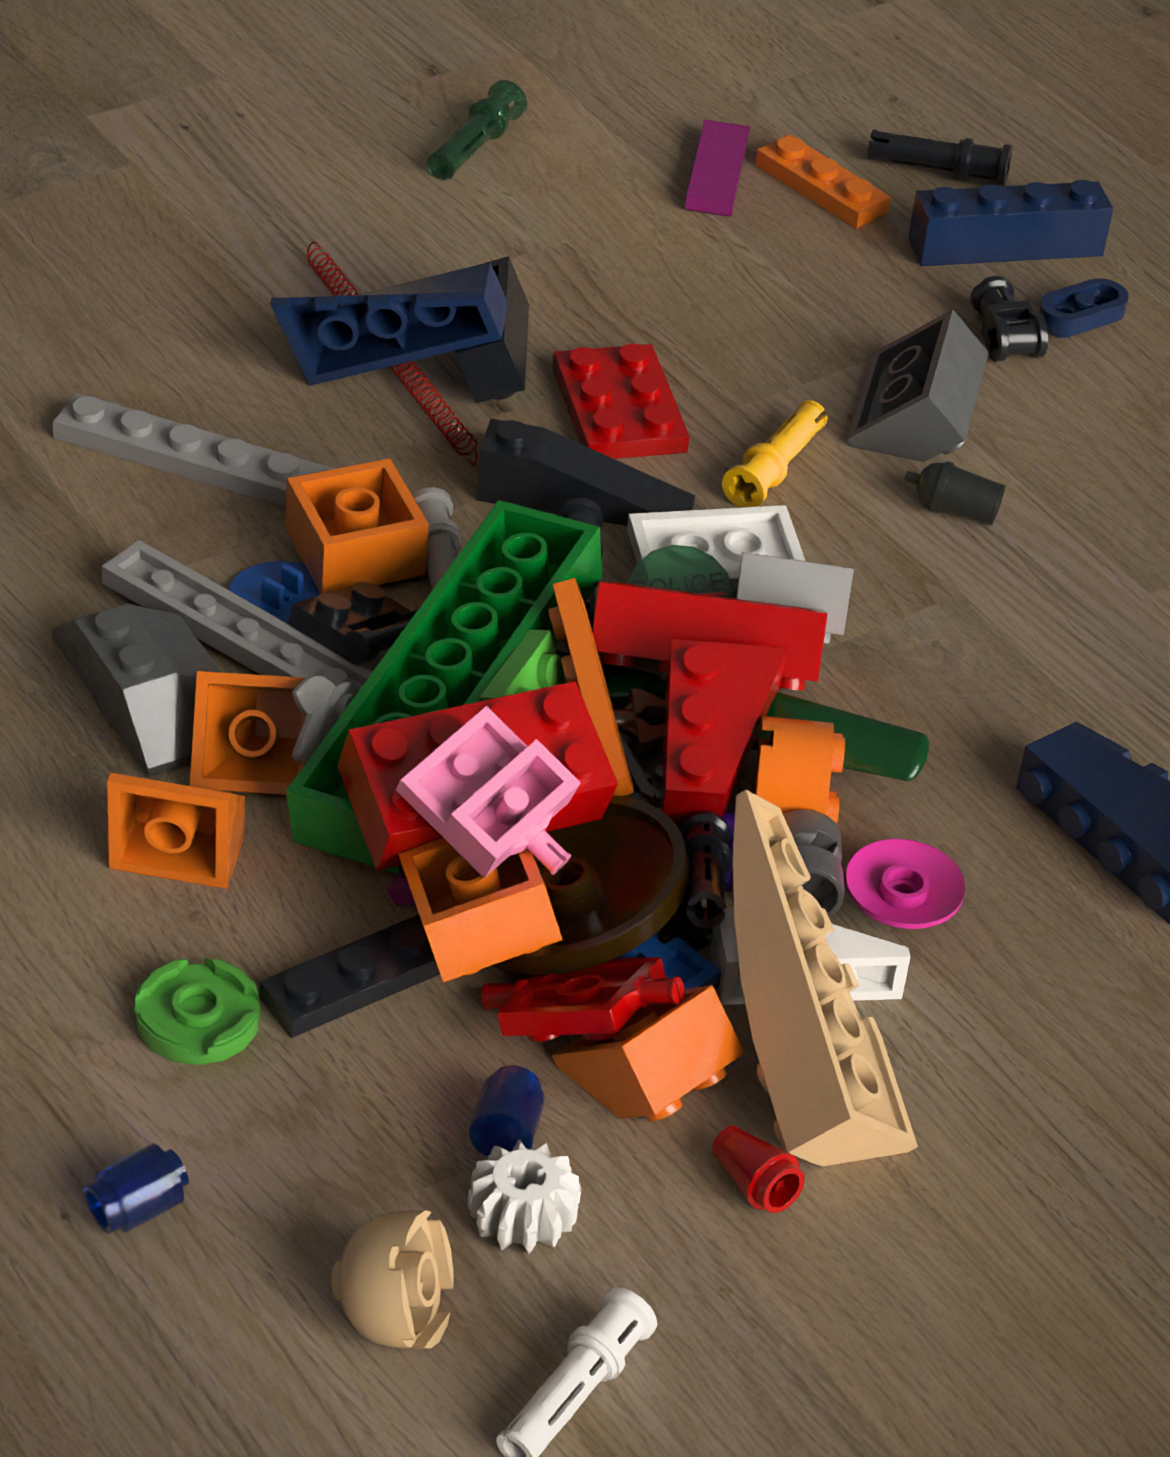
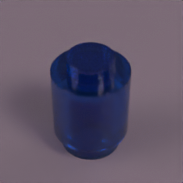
(507, 1110)
(136, 1188)

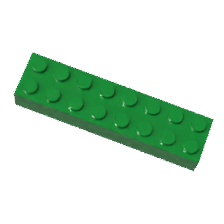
(449, 651)

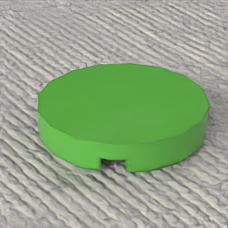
(197, 1011)

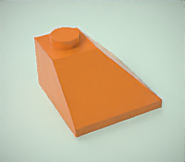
(245, 732)

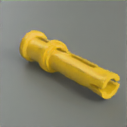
(767, 463)

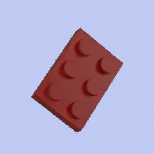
(620, 401)

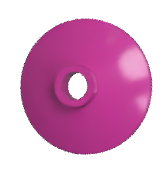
(905, 883)

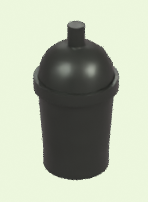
(957, 491)

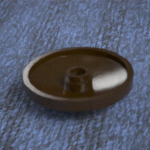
(613, 890)

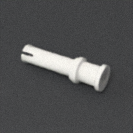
(593, 1356)

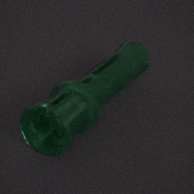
(486, 120)

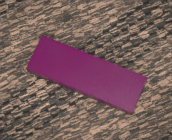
(717, 168)

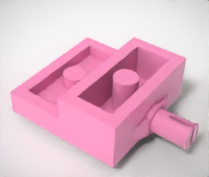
(492, 794)

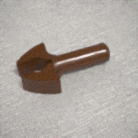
(630, 722)

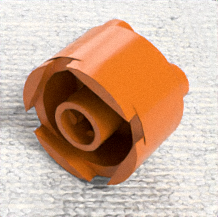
(798, 765)

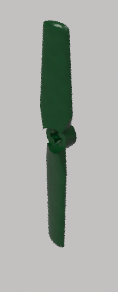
(869, 743)

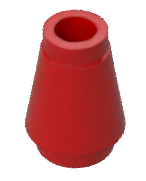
(760, 1170)

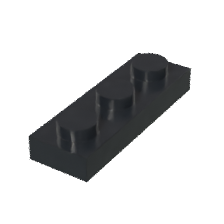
(350, 977)

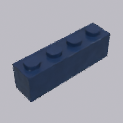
(1009, 223)
(393, 324)
(1105, 806)

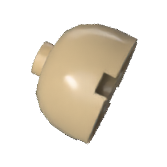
(395, 1278)

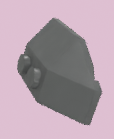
(142, 676)

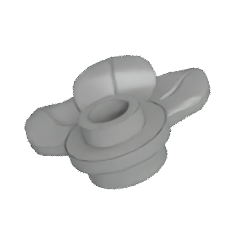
(323, 706)

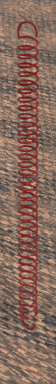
(418, 399)

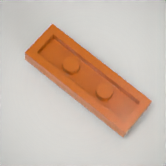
(823, 181)

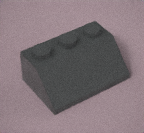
(920, 392)

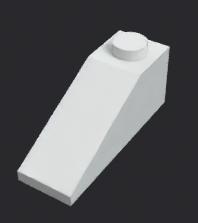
(876, 963)

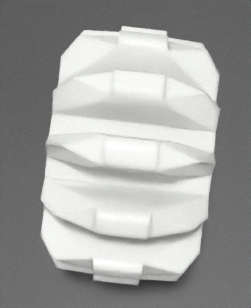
(524, 1196)

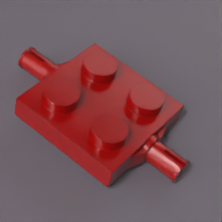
(581, 1001)

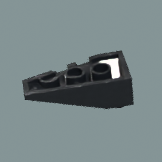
(545, 469)

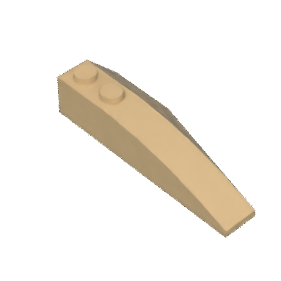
(814, 1050)

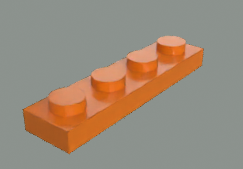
(572, 624)

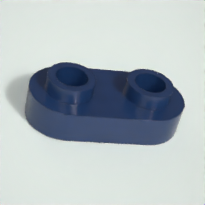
(1083, 307)

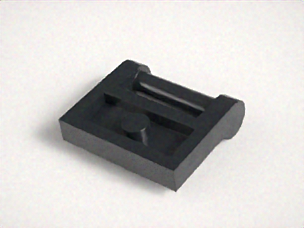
(352, 621)

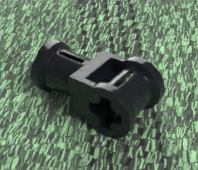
(1007, 324)

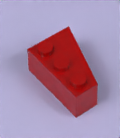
(713, 720)

